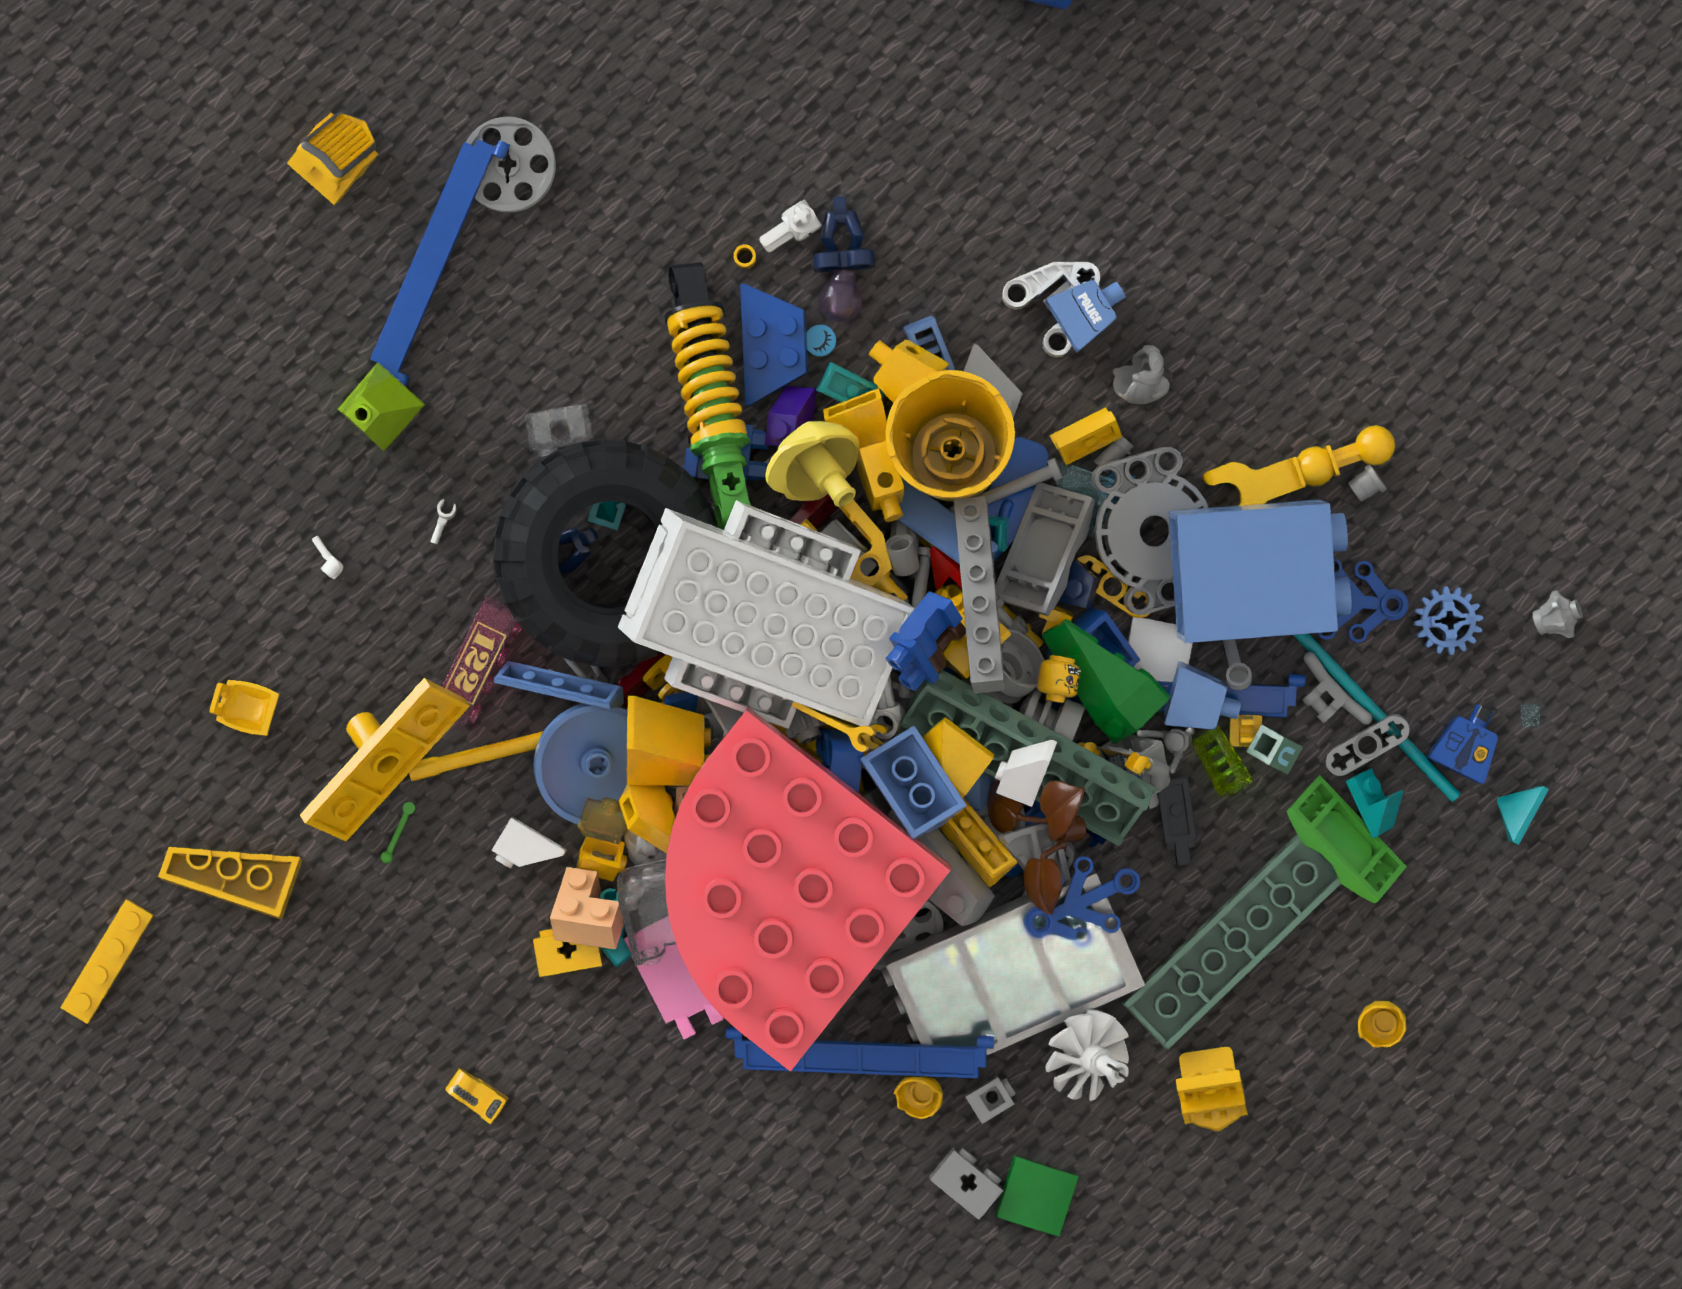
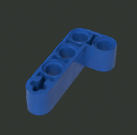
(840, 756)

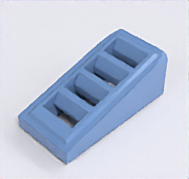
(925, 323)

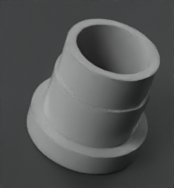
(1367, 483)

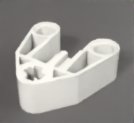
(1039, 281)

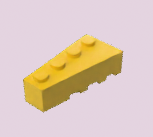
(235, 877)

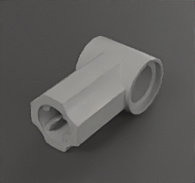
(903, 549)

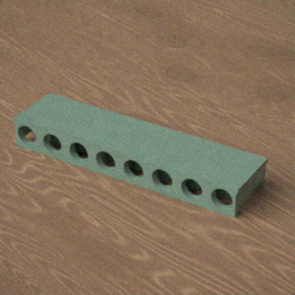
(1111, 795)
(1232, 941)

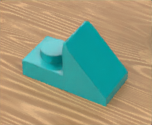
(1376, 809)

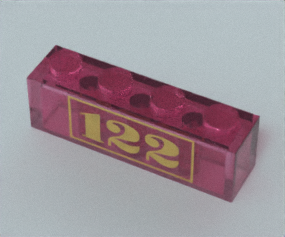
(480, 655)

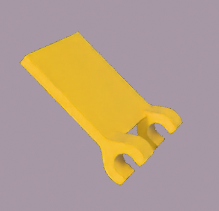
(852, 730)

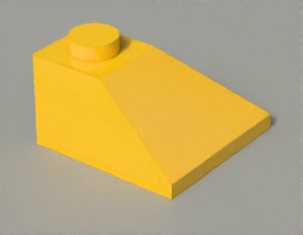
(958, 754)

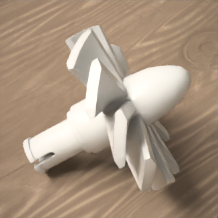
(1092, 1047)

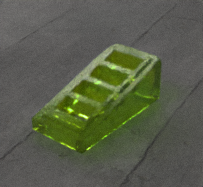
(1230, 756)

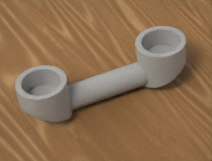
(1238, 674)

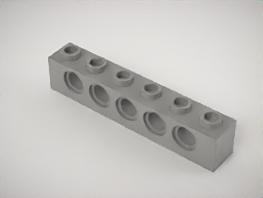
(979, 595)

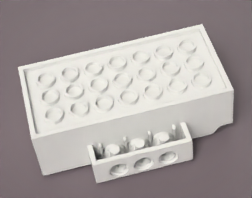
(764, 616)

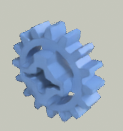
(1447, 605)

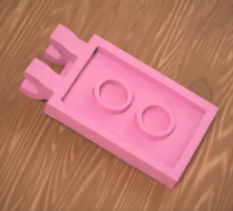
(676, 991)

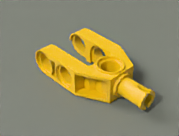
(878, 551)

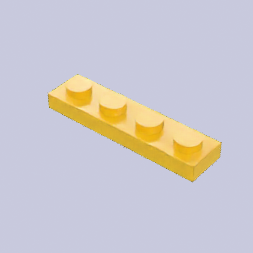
(107, 961)

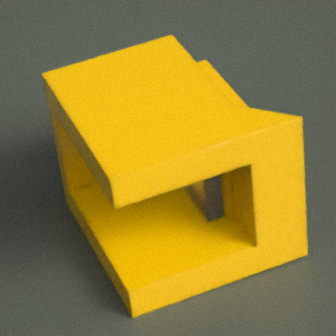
(602, 857)

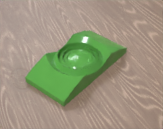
(1343, 839)

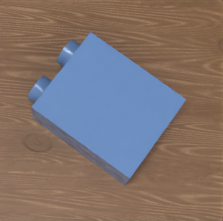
(1257, 570)

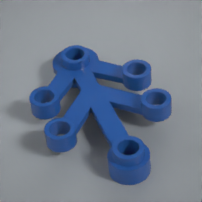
(1377, 603)
(1076, 904)

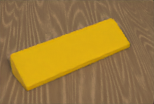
(979, 845)

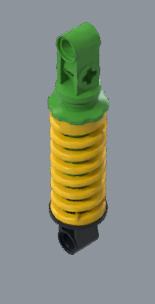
(705, 386)

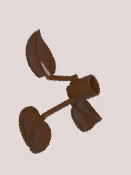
(1060, 806)

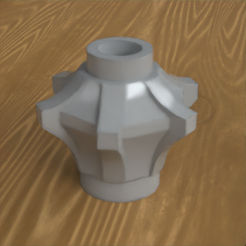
(1557, 615)

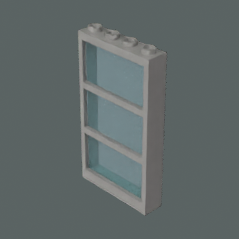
(1006, 982)

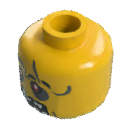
(1058, 678)

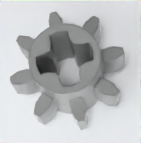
(804, 727)

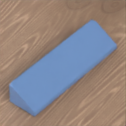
(931, 521)
(560, 685)

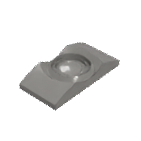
(1045, 548)

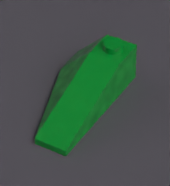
(1109, 688)

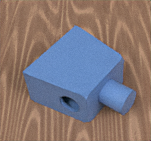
(1198, 699)

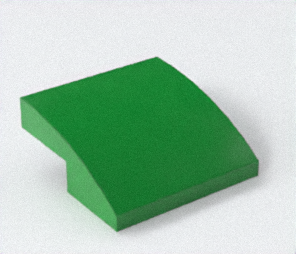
(1036, 1196)

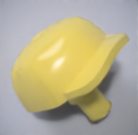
(815, 463)

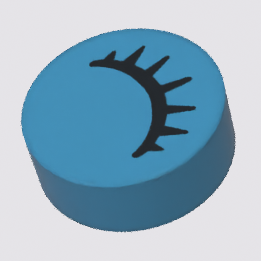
(820, 340)

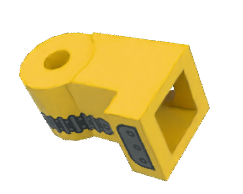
(476, 1095)

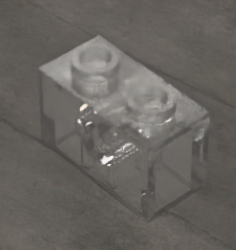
(541, 424)

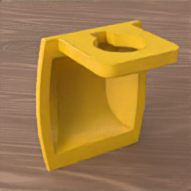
(244, 706)

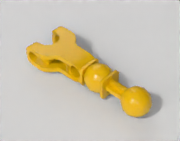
(1312, 467)

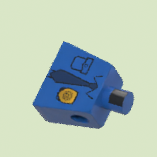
(1466, 745)

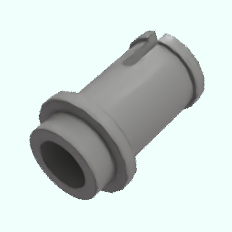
(1115, 451)

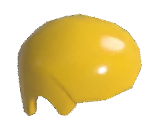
(1382, 1024)
(919, 1096)

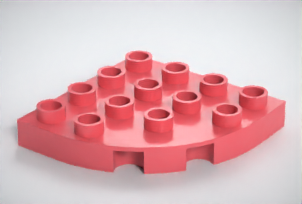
(786, 887)

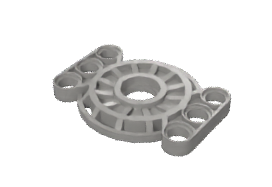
(1133, 504)

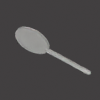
(860, 544)

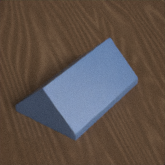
(913, 783)

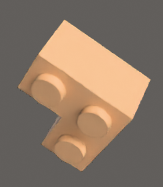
(580, 913)

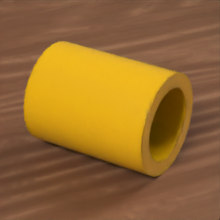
(744, 265)

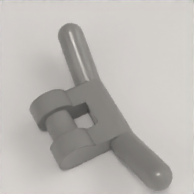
(1328, 684)

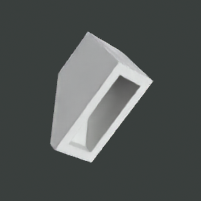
(1024, 772)
(524, 845)

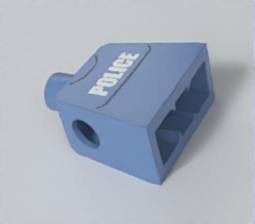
(1085, 311)

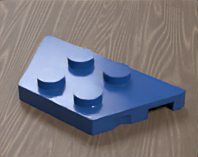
(772, 343)

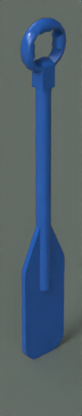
(1025, 459)

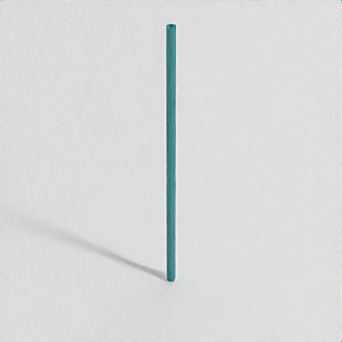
(1377, 714)

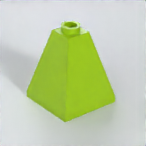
(381, 406)

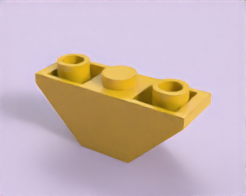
(648, 813)

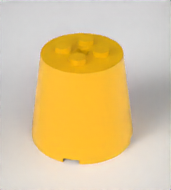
(947, 412)

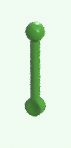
(408, 809)

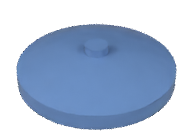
(582, 758)

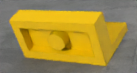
(1086, 435)

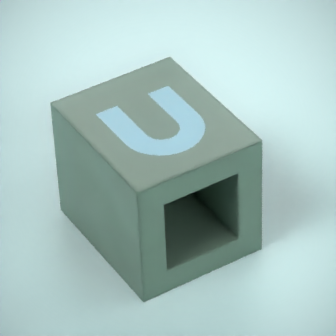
(1274, 749)

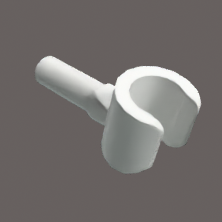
(442, 520)
(332, 566)

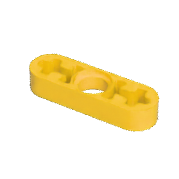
(1096, 567)

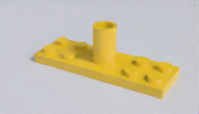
(383, 757)

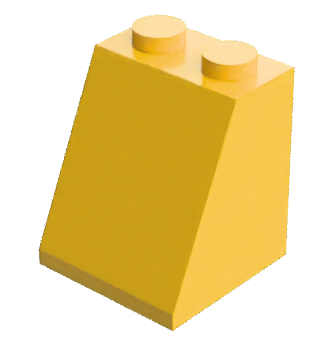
(664, 743)

